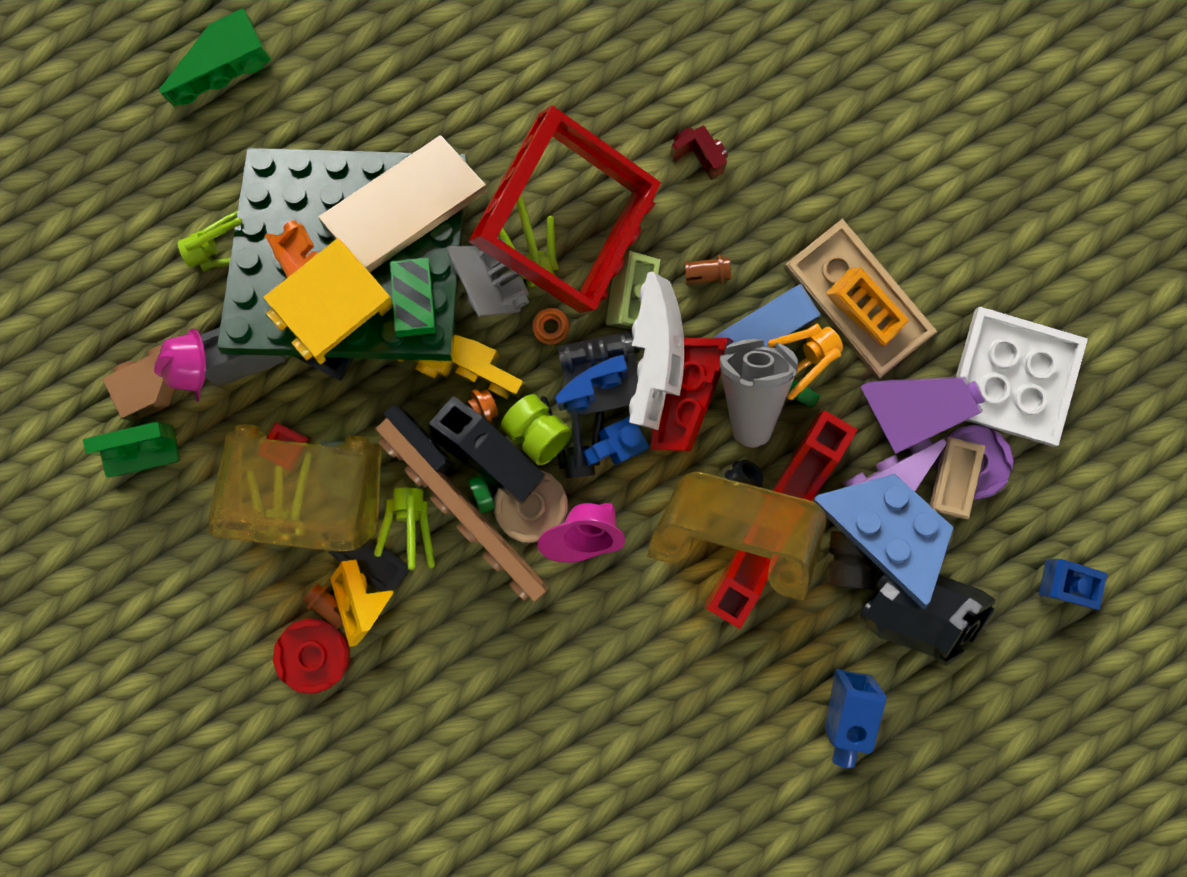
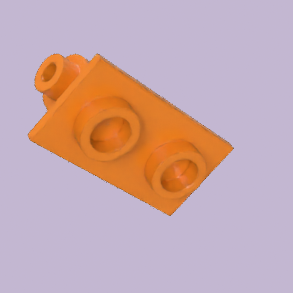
(291, 247)

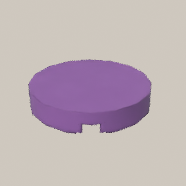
(996, 460)

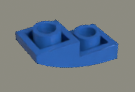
(580, 390)

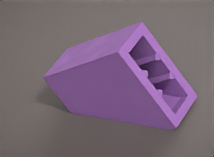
(921, 407)

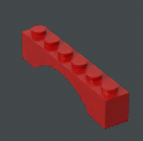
(802, 478)

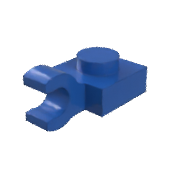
(619, 442)

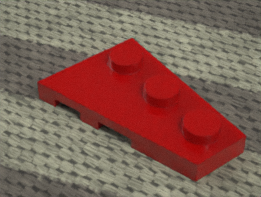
(685, 413)

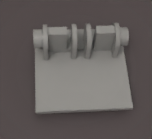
(485, 282)

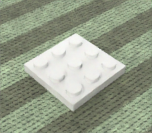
(1022, 373)

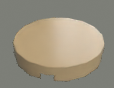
(539, 512)

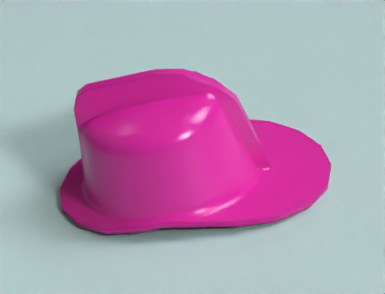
(183, 363)
(585, 534)

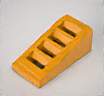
(848, 305)

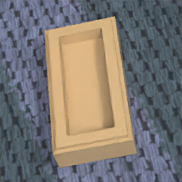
(957, 478)

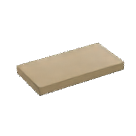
(403, 203)
(824, 264)

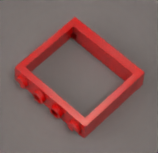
(624, 233)

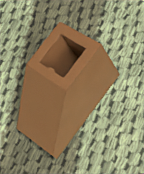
(137, 388)

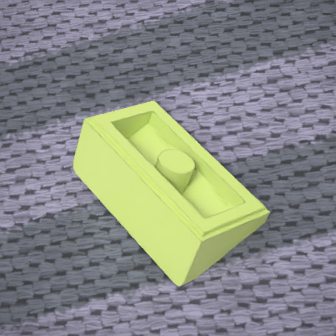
(626, 287)

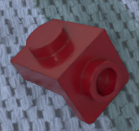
(708, 151)

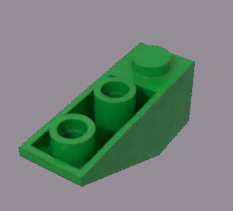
(219, 55)

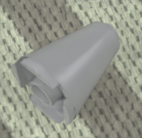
(756, 387)

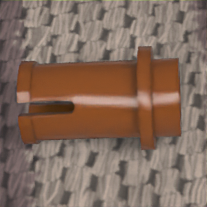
(708, 270)
(324, 605)

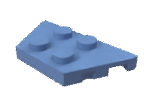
(893, 530)

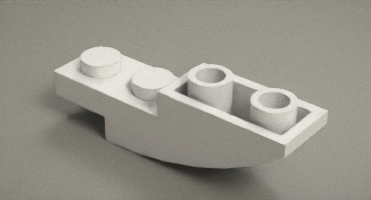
(661, 338)

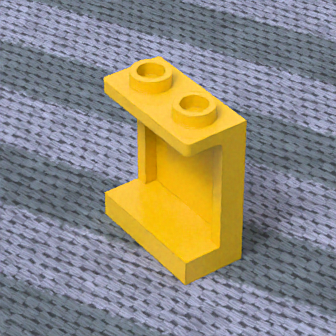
(326, 300)

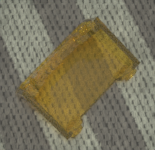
(296, 491)
(747, 520)

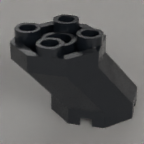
(949, 620)

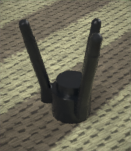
(575, 462)

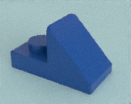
(1072, 583)

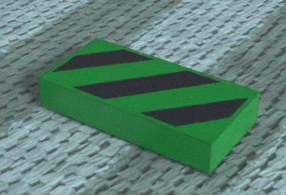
(412, 297)

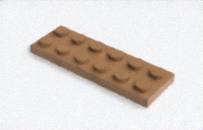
(472, 523)

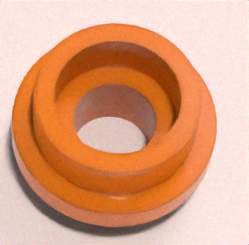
(545, 316)
(483, 404)

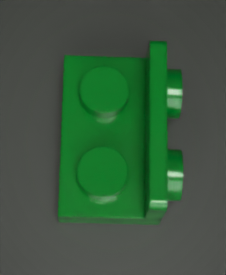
(135, 448)

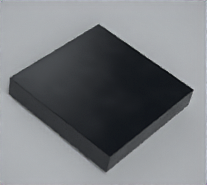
(419, 439)

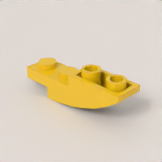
(474, 361)

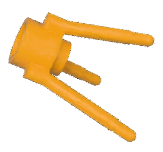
(821, 346)

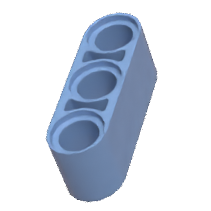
(775, 319)

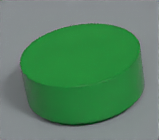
(806, 397)
(481, 494)

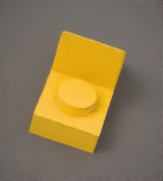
(355, 606)

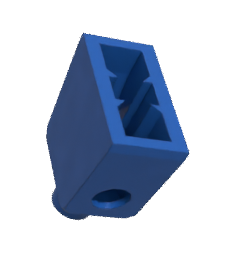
(853, 715)

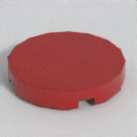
(311, 655)

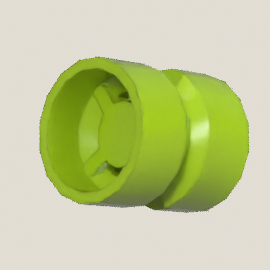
(533, 426)

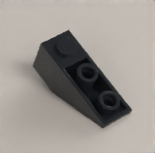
(484, 449)

